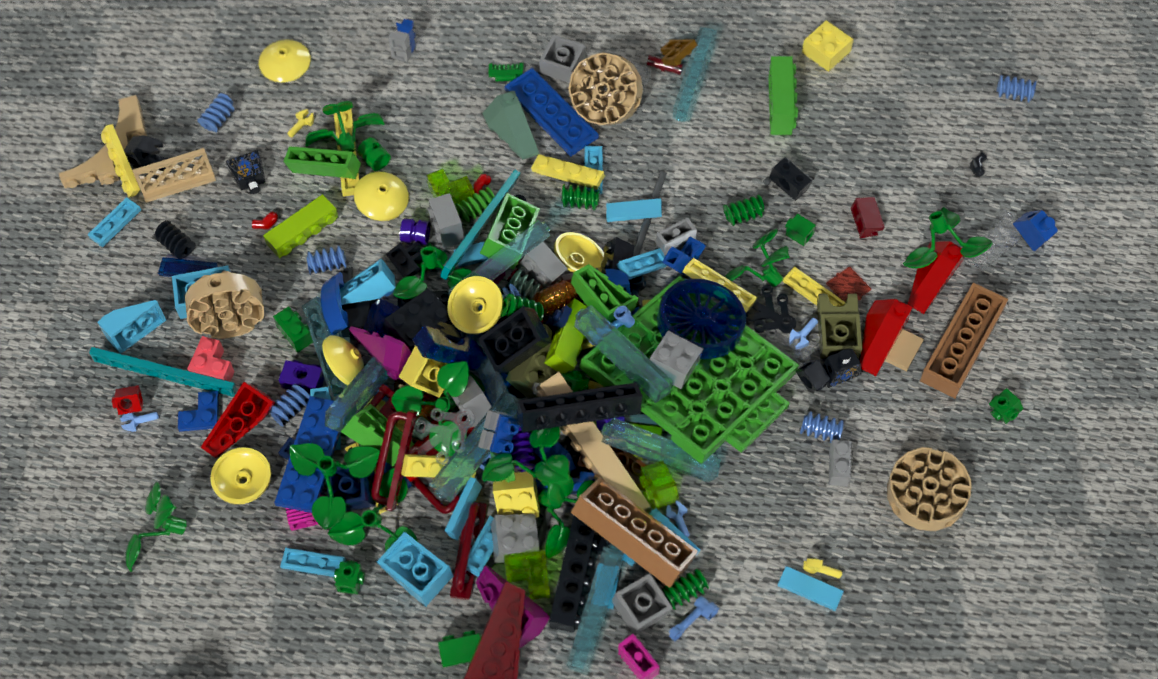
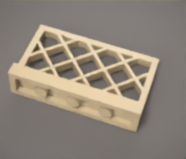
(182, 180)

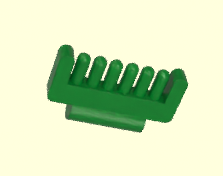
(506, 73)

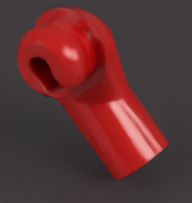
(267, 222)

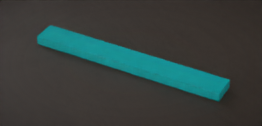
(479, 225)
(163, 372)

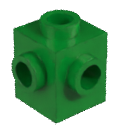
(576, 380)
(1005, 406)
(349, 577)

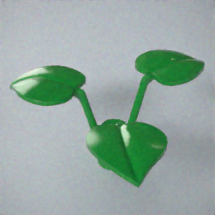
(346, 140)
(940, 223)
(432, 258)
(770, 272)
(452, 378)
(310, 456)
(550, 471)
(553, 499)
(169, 523)
(350, 528)

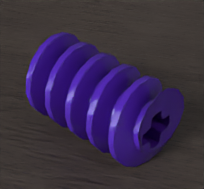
(521, 451)

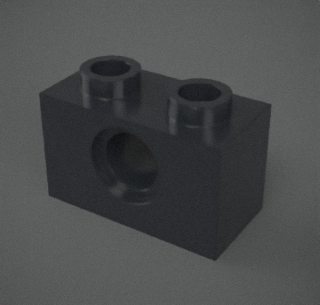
(790, 178)

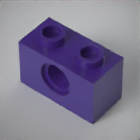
(295, 369)

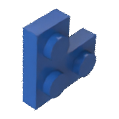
(204, 417)

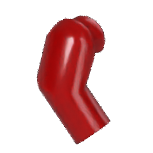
(479, 183)

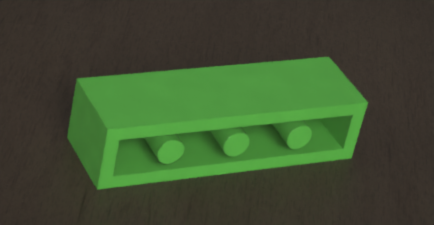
(322, 162)

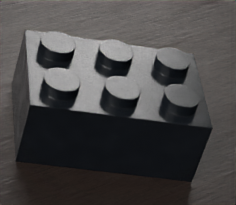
(419, 312)
(515, 340)

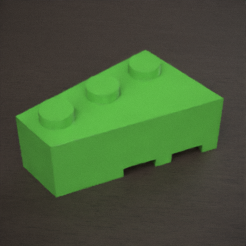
(601, 293)
(368, 429)

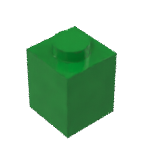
(800, 229)

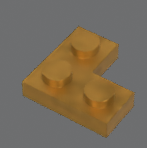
(676, 50)

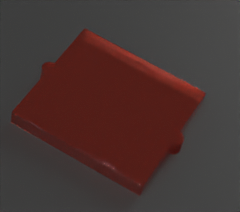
(848, 283)

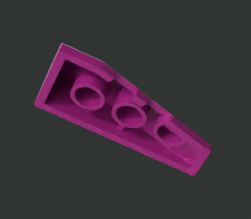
(388, 351)
(533, 616)

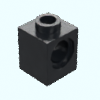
(813, 375)

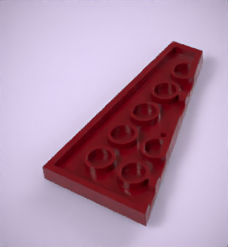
(499, 645)

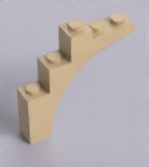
(100, 166)

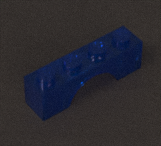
(436, 346)

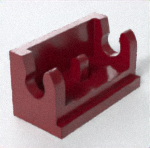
(867, 216)

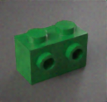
(293, 329)
(458, 650)

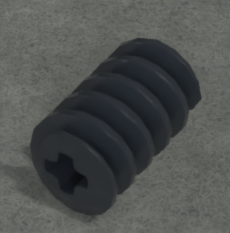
(174, 240)

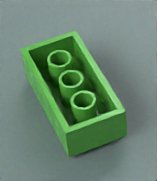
(782, 95)
(511, 220)

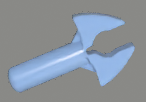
(803, 333)
(135, 420)
(678, 517)

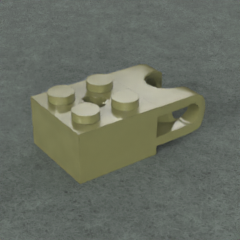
(837, 322)
(531, 371)

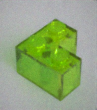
(440, 185)
(658, 485)
(531, 568)

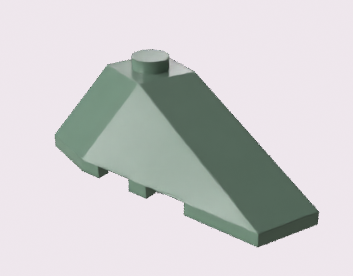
(509, 122)

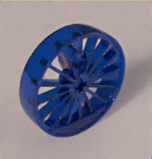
(702, 318)

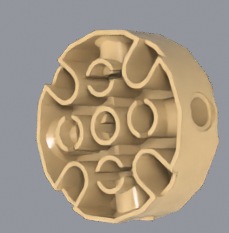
(588, 91)
(224, 305)
(928, 489)

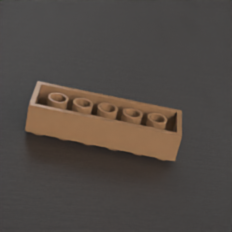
(963, 340)
(634, 532)

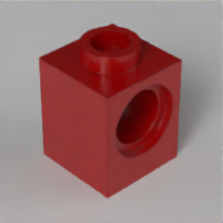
(132, 393)

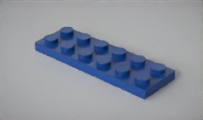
(552, 112)
(302, 491)

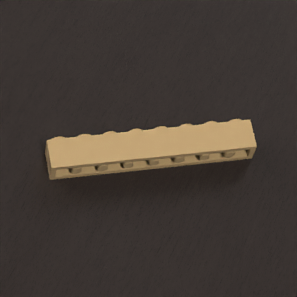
(596, 455)

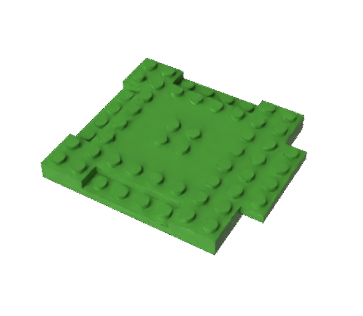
(723, 397)

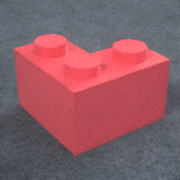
(208, 360)

